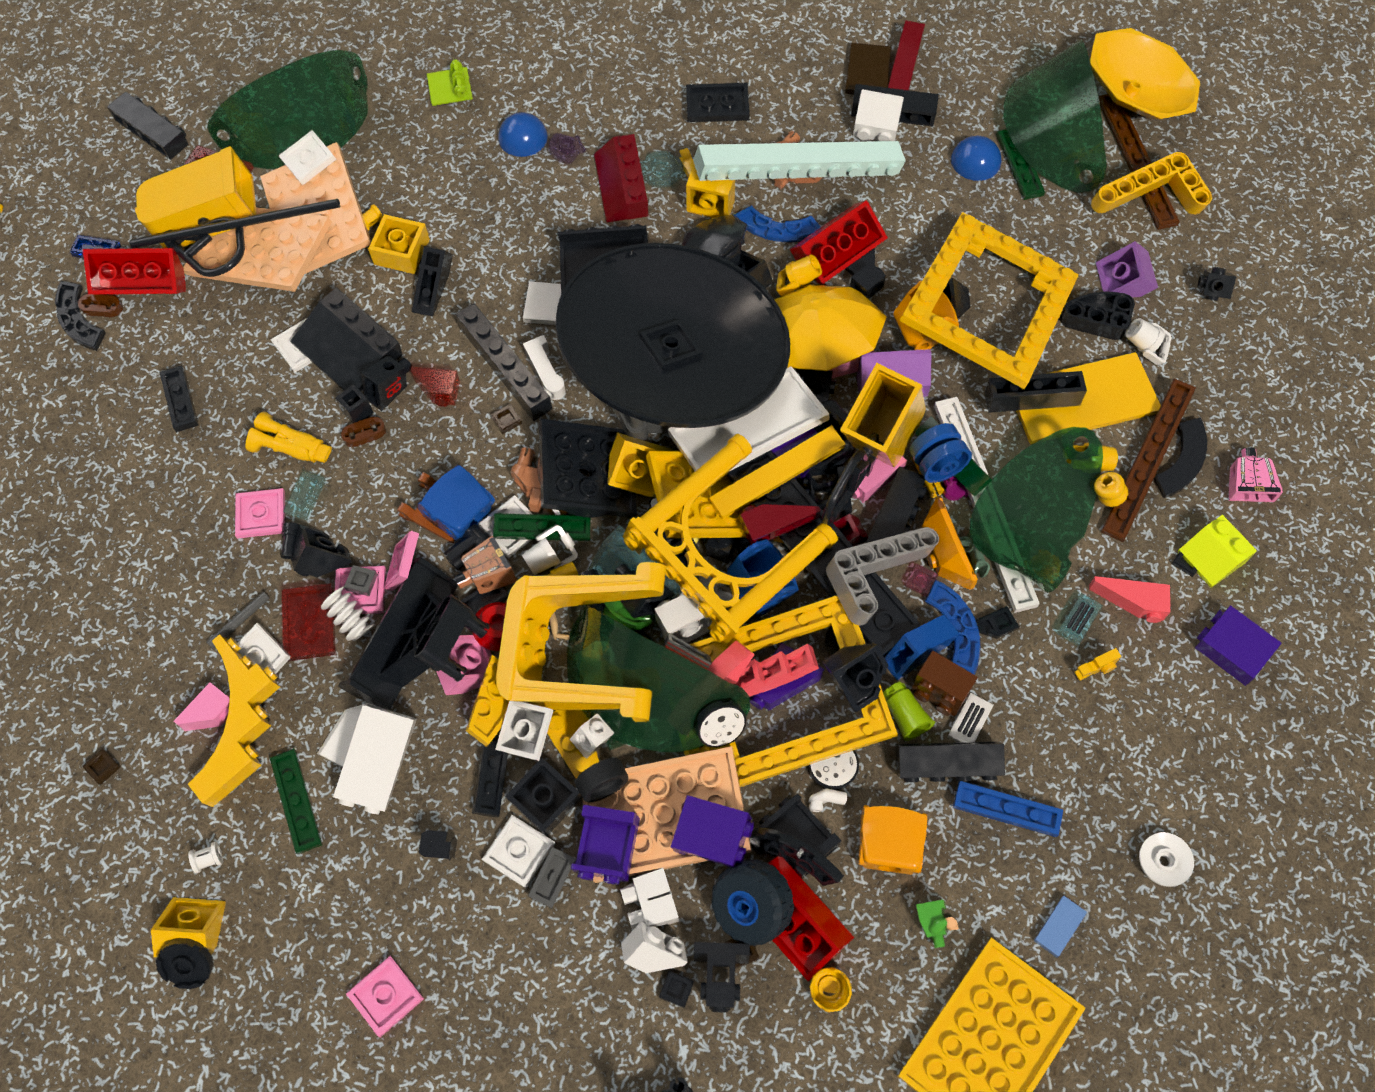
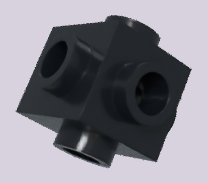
(1223, 287)

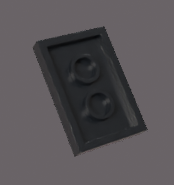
(717, 102)

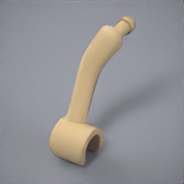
(554, 629)

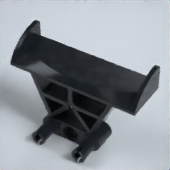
(413, 637)

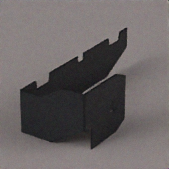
(434, 845)

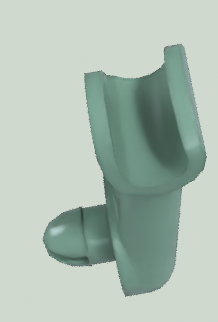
(977, 558)

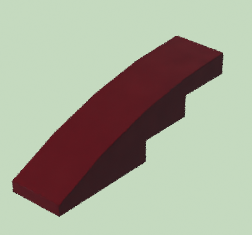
(906, 55)

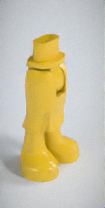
(287, 440)

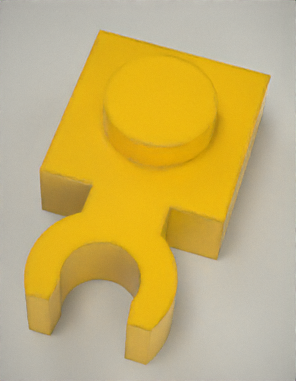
(1104, 663)

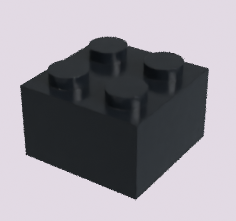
(544, 797)

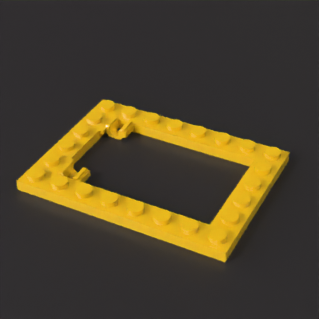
(1050, 278)
(871, 729)

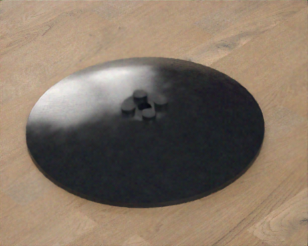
(651, 294)

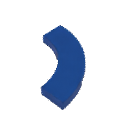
(782, 232)
(967, 643)

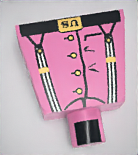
(1253, 478)

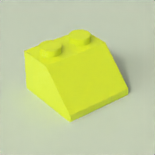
(1217, 551)

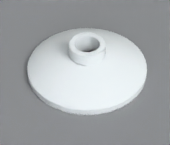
(1175, 851)

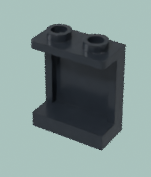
(800, 823)

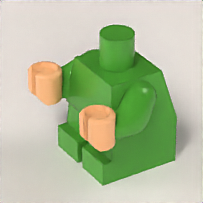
(933, 921)

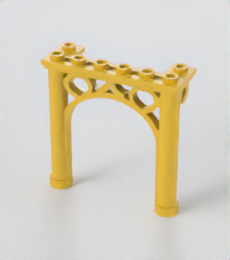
(725, 624)

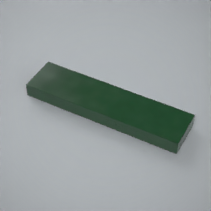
(1024, 174)
(972, 476)
(531, 525)
(296, 801)

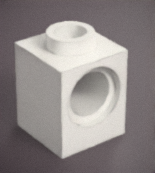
(591, 736)

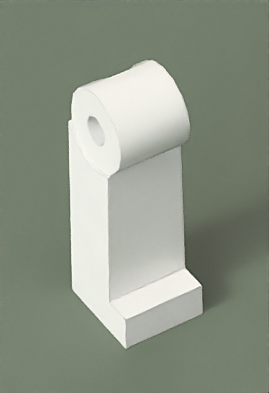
(536, 354)

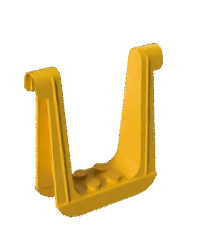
(526, 632)

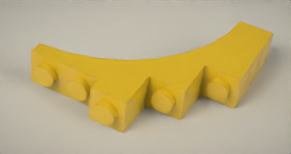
(246, 721)

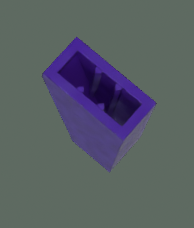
(784, 692)

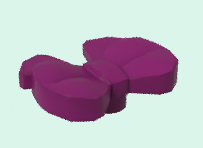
(954, 490)

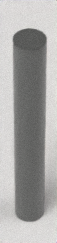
(240, 618)

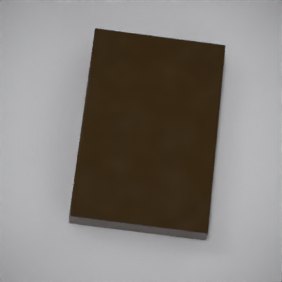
(868, 66)

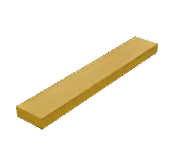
(777, 472)

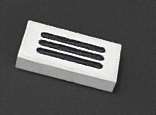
(970, 719)

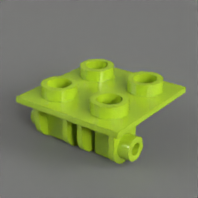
(449, 85)

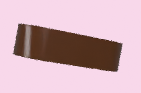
(100, 305)
(363, 431)

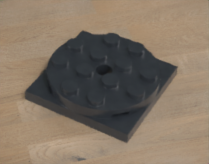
(576, 446)

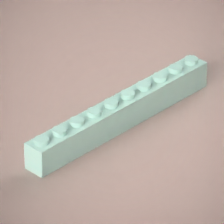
(798, 160)

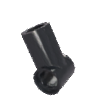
(472, 537)

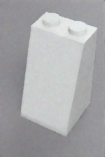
(374, 758)

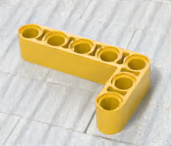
(1172, 169)

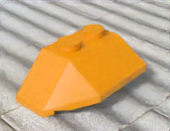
(948, 555)

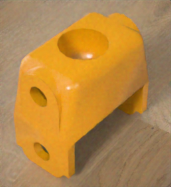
(913, 337)
(892, 839)

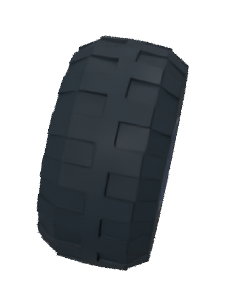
(752, 902)

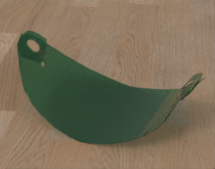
(290, 103)
(1058, 119)
(1053, 510)
(619, 657)

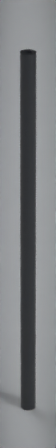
(235, 223)

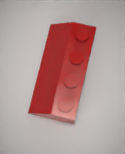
(842, 240)
(133, 271)
(814, 931)

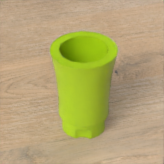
(907, 711)

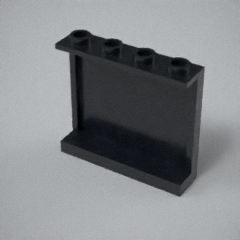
(582, 246)

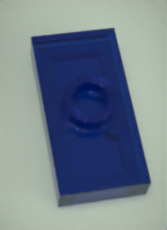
(86, 242)

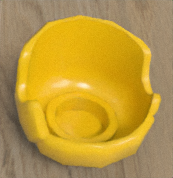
(830, 981)

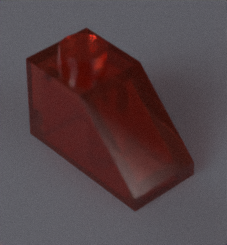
(437, 384)

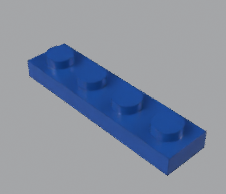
(1008, 809)

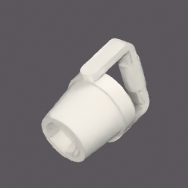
(1148, 339)
(542, 555)

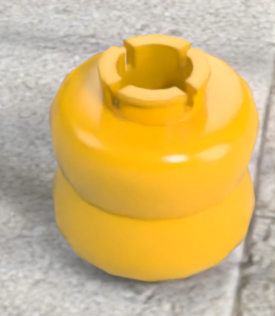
(1111, 489)

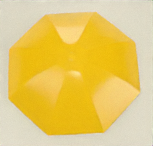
(1144, 74)
(829, 326)

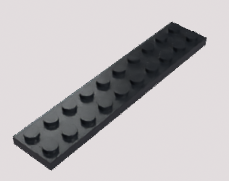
(891, 618)

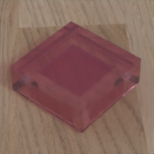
(921, 580)

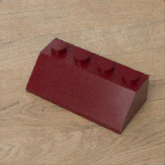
(621, 179)

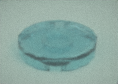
(661, 175)

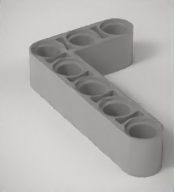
(872, 558)

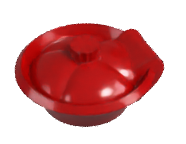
(493, 615)

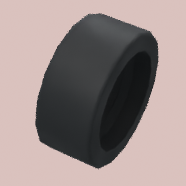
(601, 780)

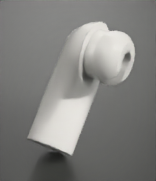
(827, 795)

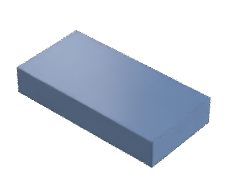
(1060, 926)

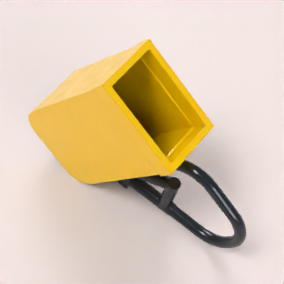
(198, 195)
(881, 429)

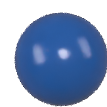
(522, 134)
(976, 158)

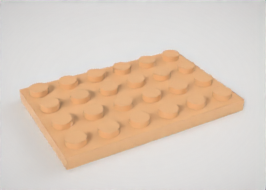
(348, 228)
(273, 255)
(658, 796)

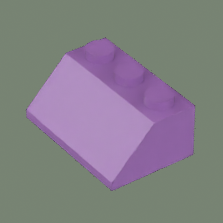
(910, 363)

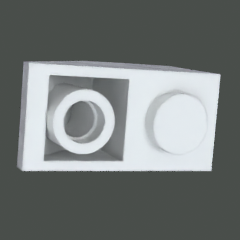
(652, 950)

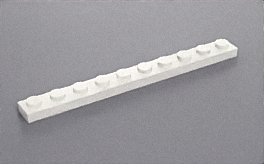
(1017, 586)

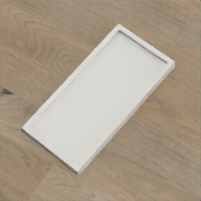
(781, 418)

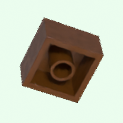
(943, 684)

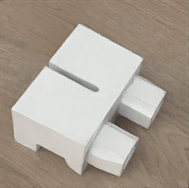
(654, 898)

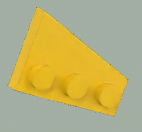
(488, 708)
(561, 729)

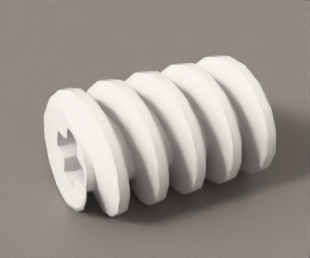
(346, 615)

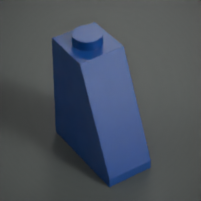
(918, 644)

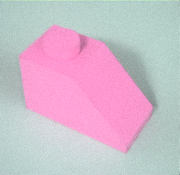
(205, 711)

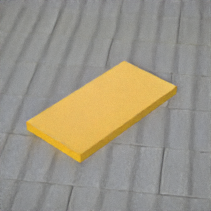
(1114, 394)

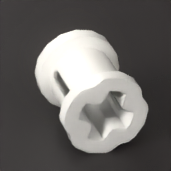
(205, 857)

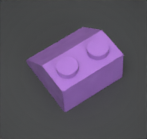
(1127, 271)

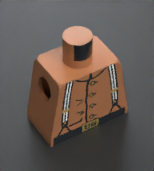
(486, 568)

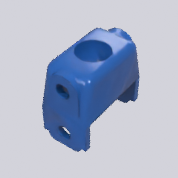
(456, 502)
(756, 561)

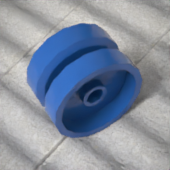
(940, 453)

